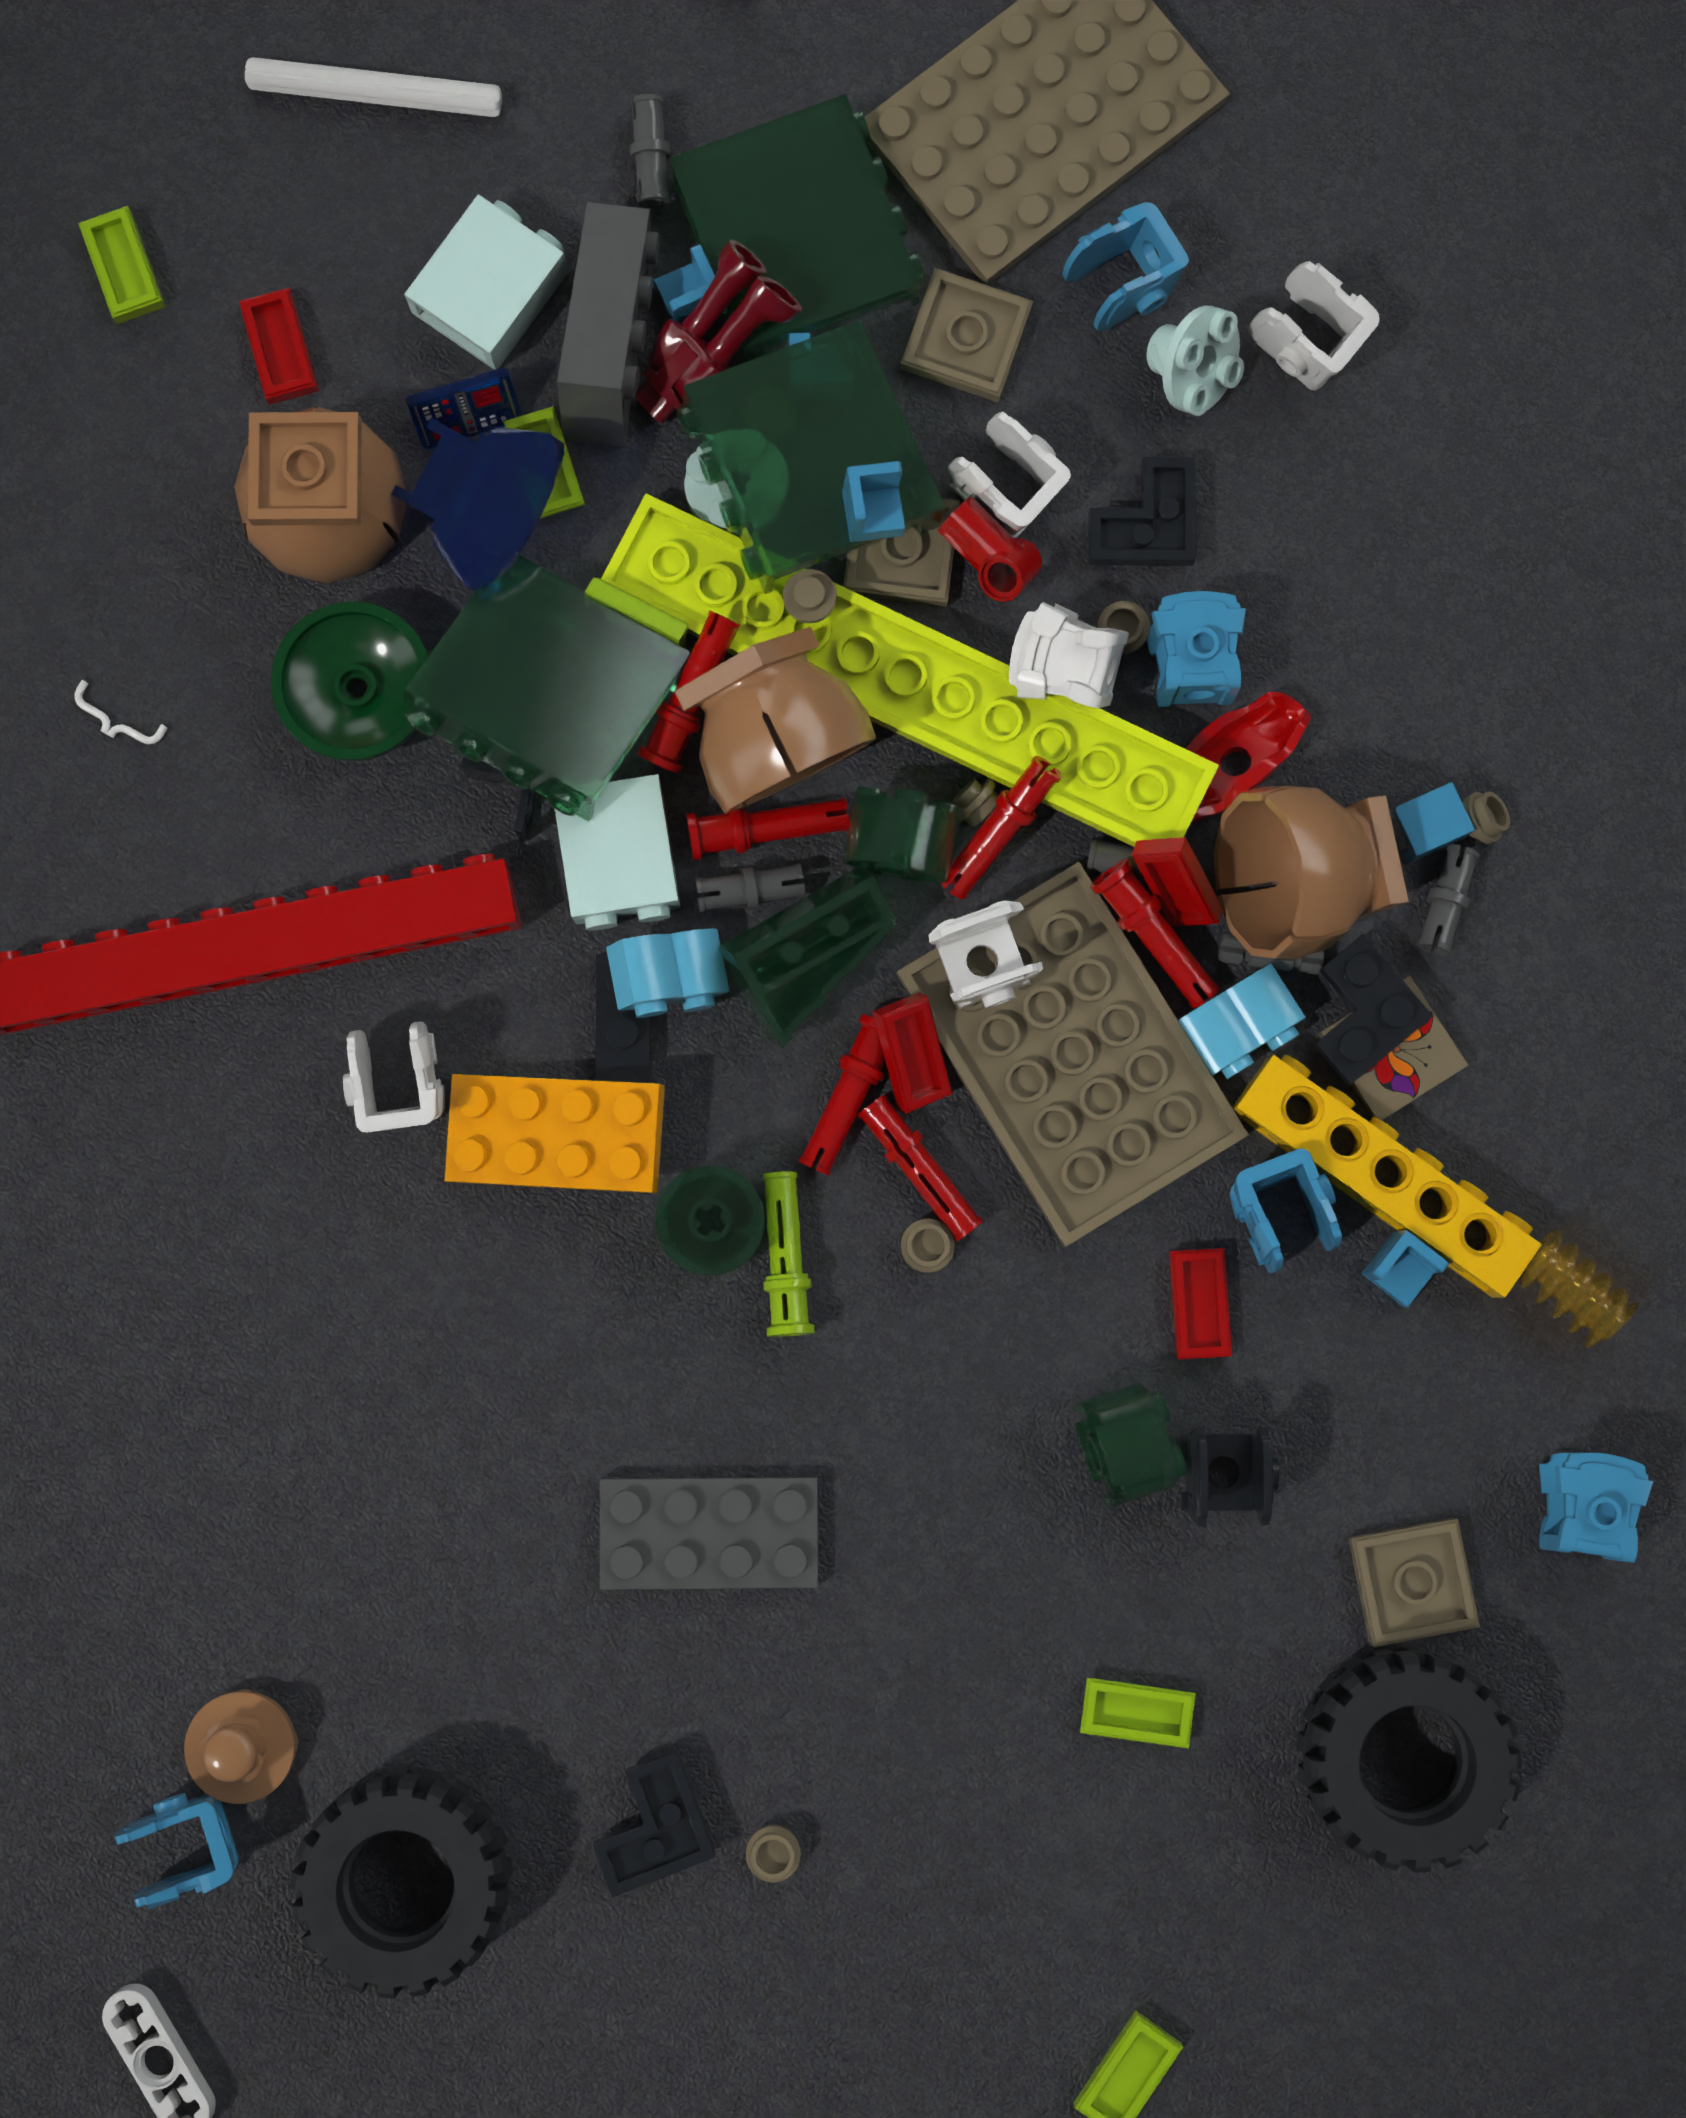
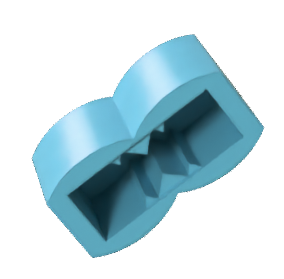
(667, 970)
(1242, 1020)

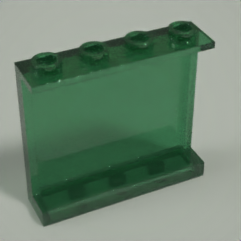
(808, 209)
(781, 445)
(544, 685)

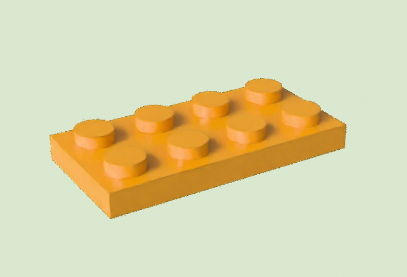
(555, 1133)

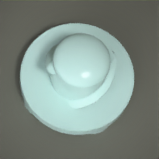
(1197, 358)

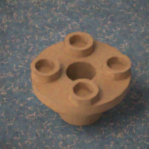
(240, 1747)

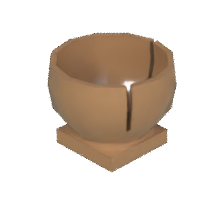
(318, 493)
(773, 720)
(1325, 862)

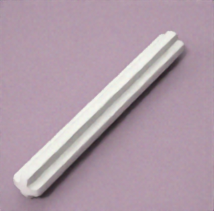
(373, 87)

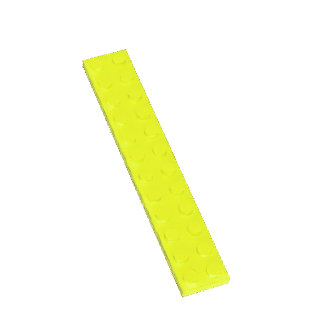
(923, 683)

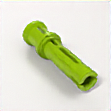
(787, 1281)

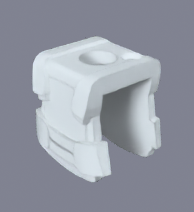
(1320, 294)
(1028, 451)
(1065, 657)
(991, 930)
(359, 1084)

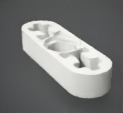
(125, 2032)

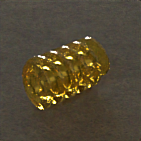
(1577, 1289)

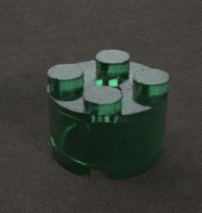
(901, 835)
(705, 1190)
(1128, 1443)

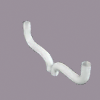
(118, 728)

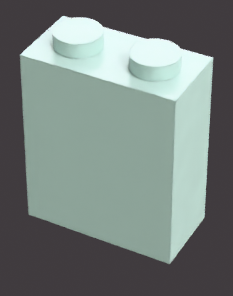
(488, 281)
(621, 857)

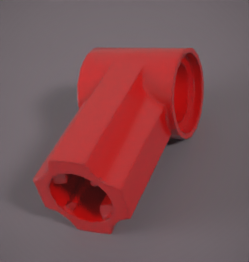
(988, 547)

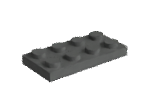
(708, 1533)

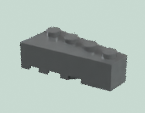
(606, 324)

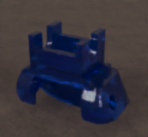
(485, 496)

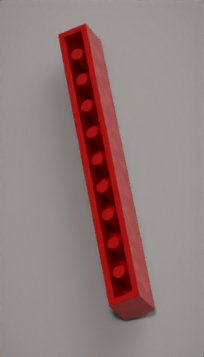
(256, 944)

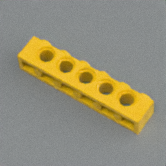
(1508, 1240)

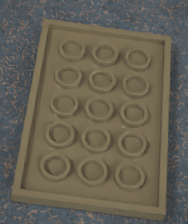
(1040, 121)
(1085, 1064)

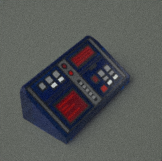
(465, 406)

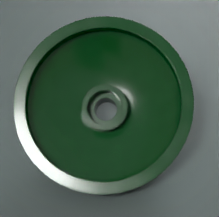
(323, 661)

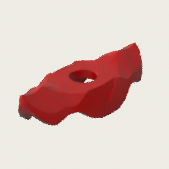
(1263, 731)

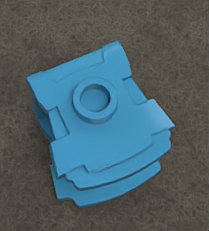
(1138, 231)
(1196, 648)
(1316, 1193)
(1593, 1504)
(218, 1836)

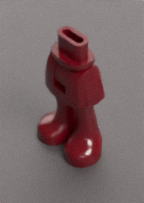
(683, 352)

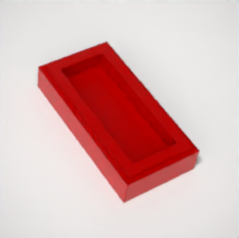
(279, 346)
(1178, 881)
(912, 1052)
(1200, 1303)

